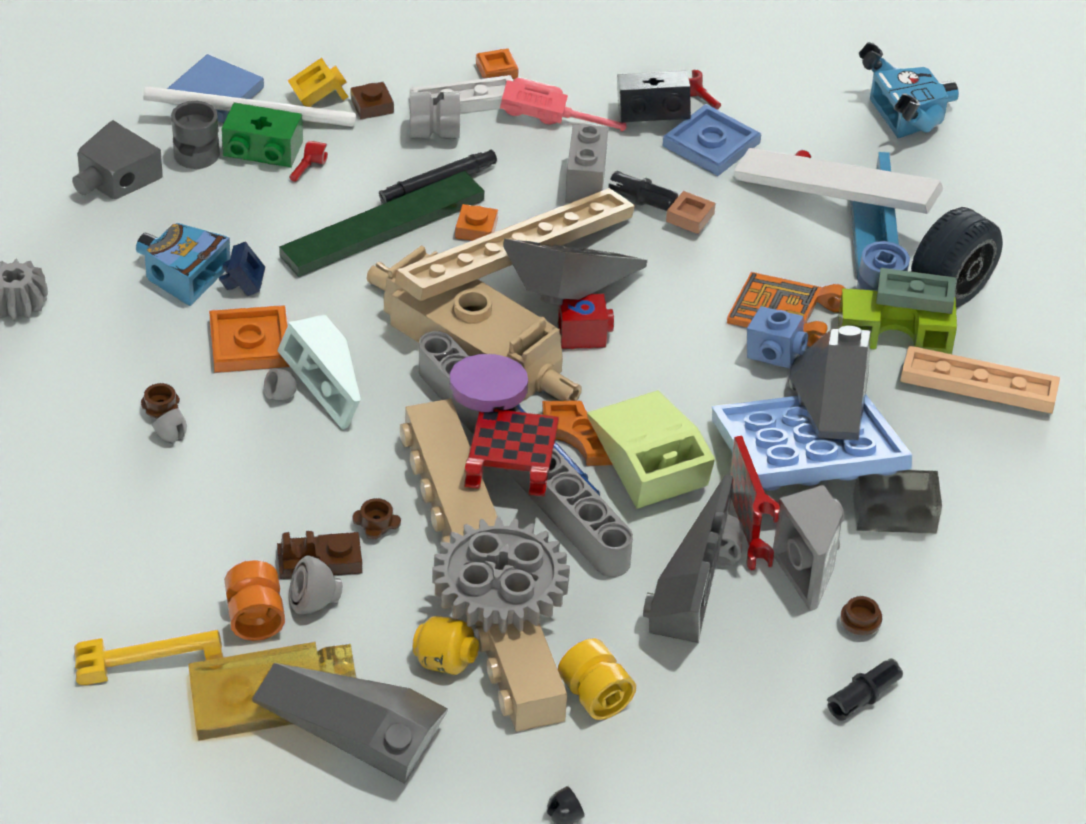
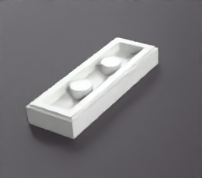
(474, 94)

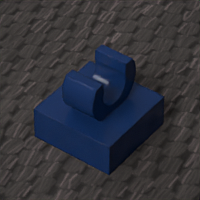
(243, 270)

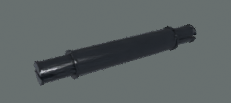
(469, 164)

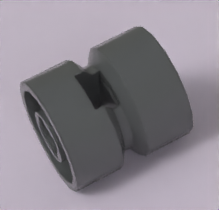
(195, 134)

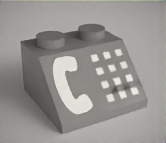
(808, 541)

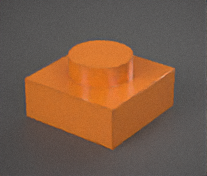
(475, 222)

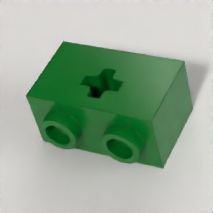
(262, 134)

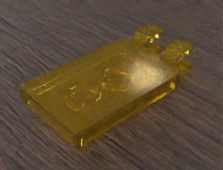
(226, 685)

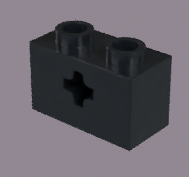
(653, 96)

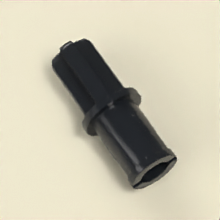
(642, 191)
(864, 689)

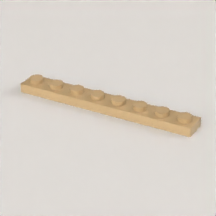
(488, 255)

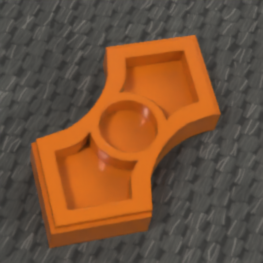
(577, 430)

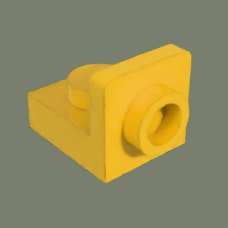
(317, 82)

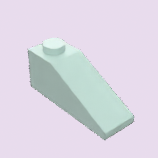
(323, 364)

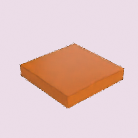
(247, 338)

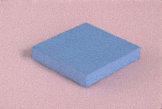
(219, 78)
(711, 139)

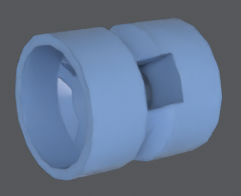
(878, 256)

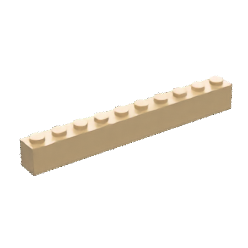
(516, 659)

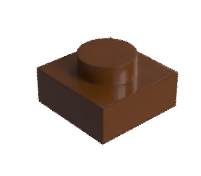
(372, 100)

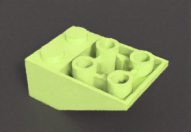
(653, 448)

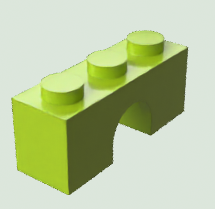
(927, 329)

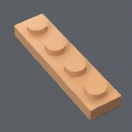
(980, 379)

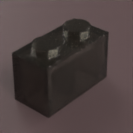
(898, 502)

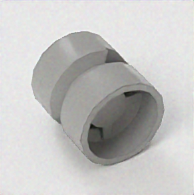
(434, 115)

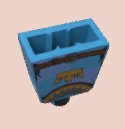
(184, 260)

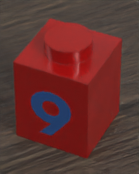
(585, 322)

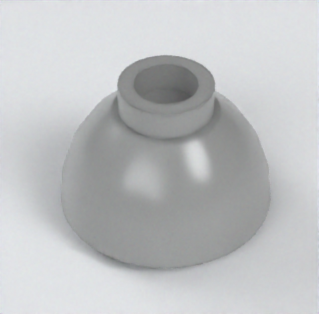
(313, 586)

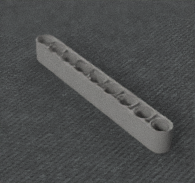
(568, 497)

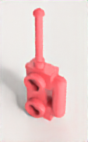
(545, 103)

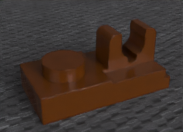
(338, 551)

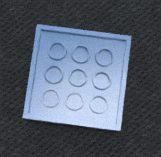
(790, 452)

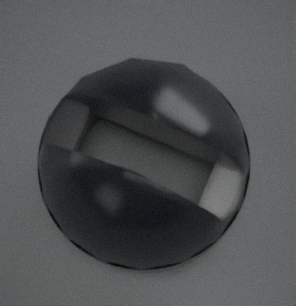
(564, 807)

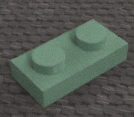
(916, 290)

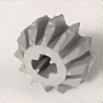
(21, 289)

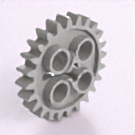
(500, 575)

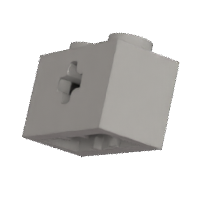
(586, 161)

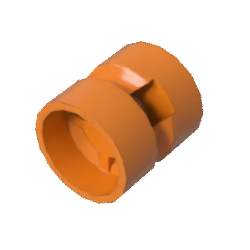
(254, 600)

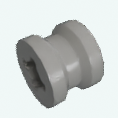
(731, 544)

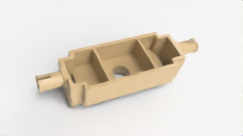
(490, 326)

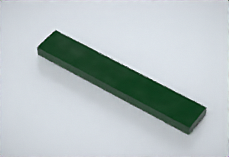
(381, 223)

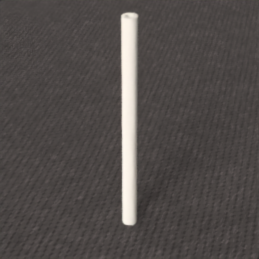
(225, 103)

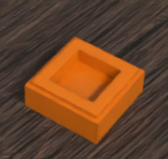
(497, 64)

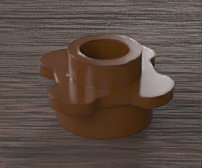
(376, 517)

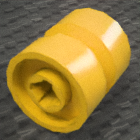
(597, 679)

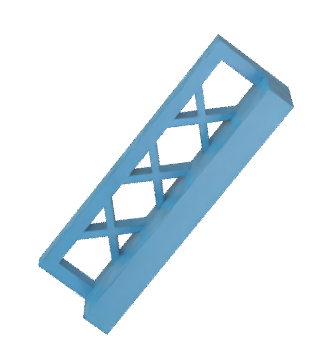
(873, 222)

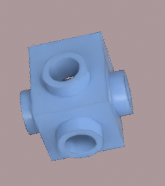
(776, 337)

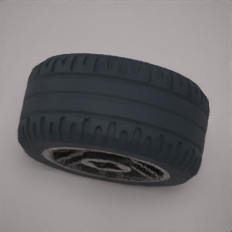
(960, 247)

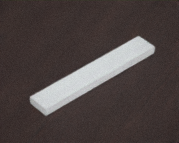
(839, 180)

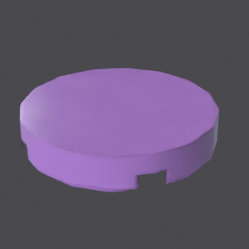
(488, 382)

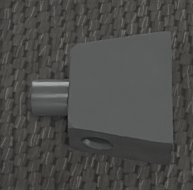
(117, 162)

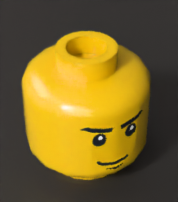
(445, 645)

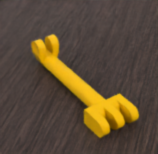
(94, 659)

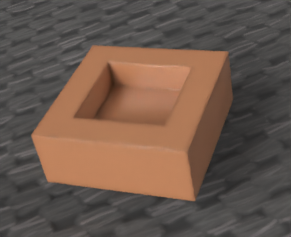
(690, 212)

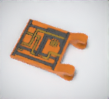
(787, 296)

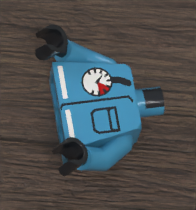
(906, 97)

